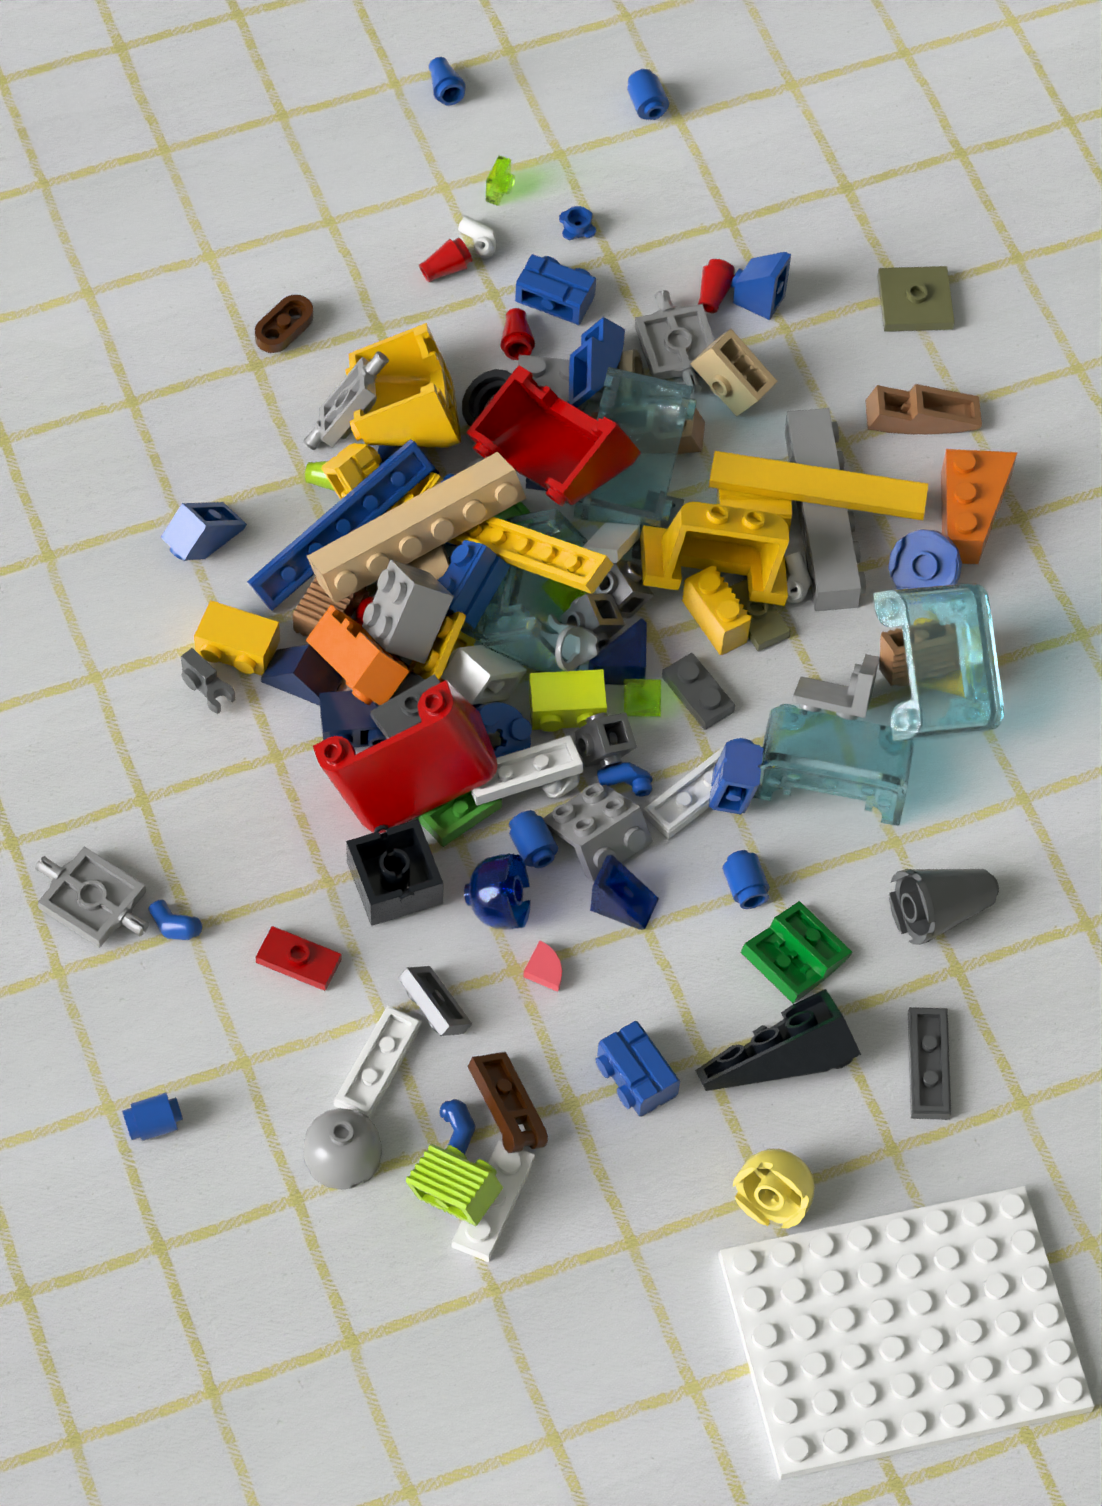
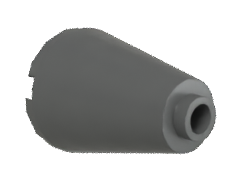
(939, 899)

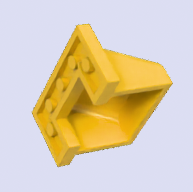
(723, 537)

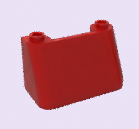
(551, 440)
(416, 767)

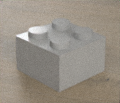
(407, 611)

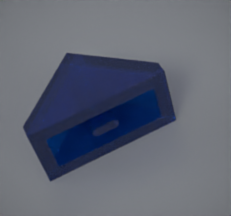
(624, 656)
(622, 895)

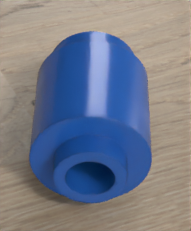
(647, 94)
(533, 839)
(746, 879)
(152, 1117)

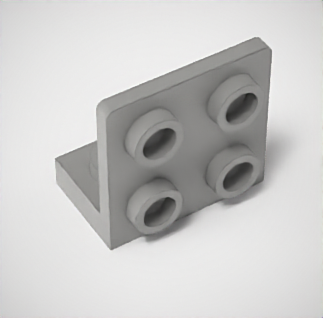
(847, 701)

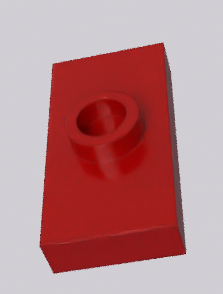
(298, 958)

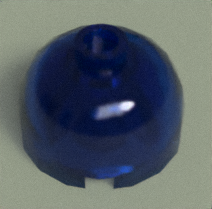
(497, 892)

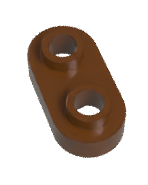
(280, 324)

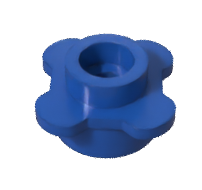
(580, 216)

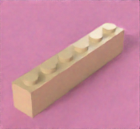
(416, 526)

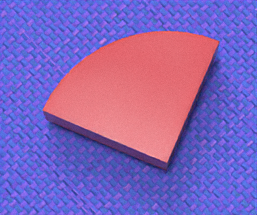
(544, 967)

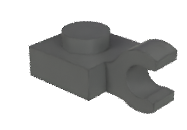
(202, 676)

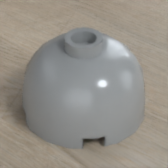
(342, 1148)

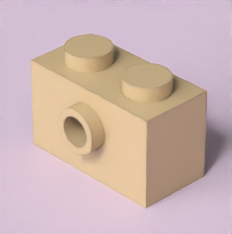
(733, 372)

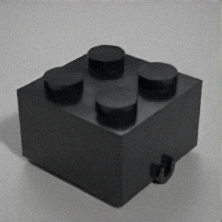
(394, 872)

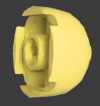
(775, 1187)

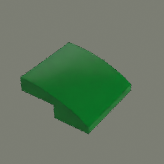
(796, 952)

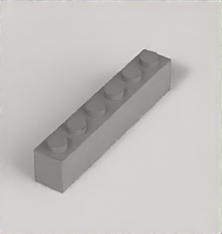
(825, 529)

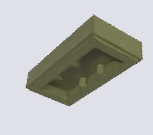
(766, 623)

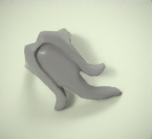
(571, 642)

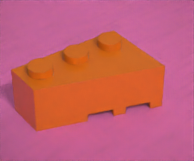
(971, 497)
(357, 657)

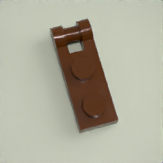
(508, 1102)

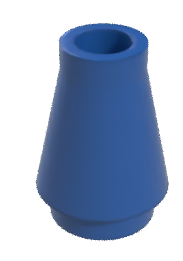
(446, 83)

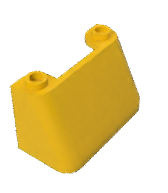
(412, 394)

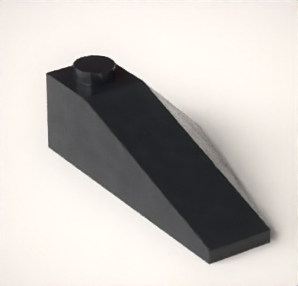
(805, 1042)

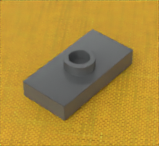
(401, 710)

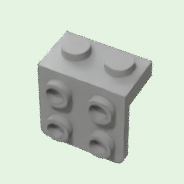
(600, 825)

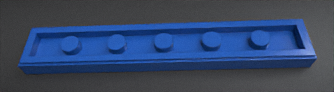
(361, 505)

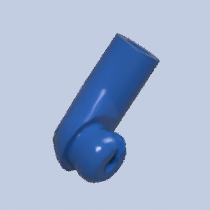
(630, 774)
(174, 926)
(461, 1122)

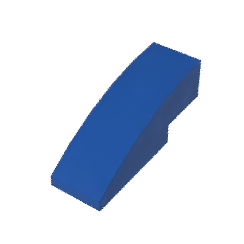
(589, 363)

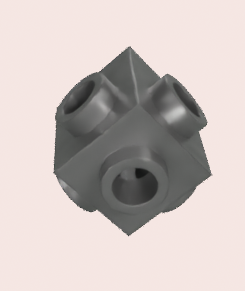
(626, 586)
(596, 613)
(605, 739)

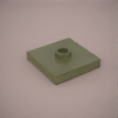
(915, 298)

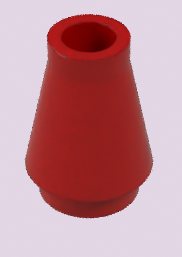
(446, 260)
(715, 284)
(517, 335)

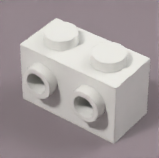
(482, 674)

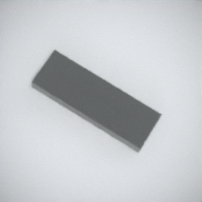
(929, 1063)

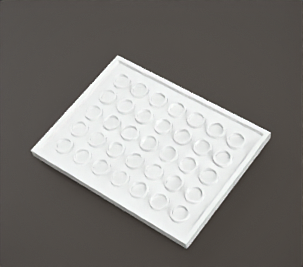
(904, 1332)

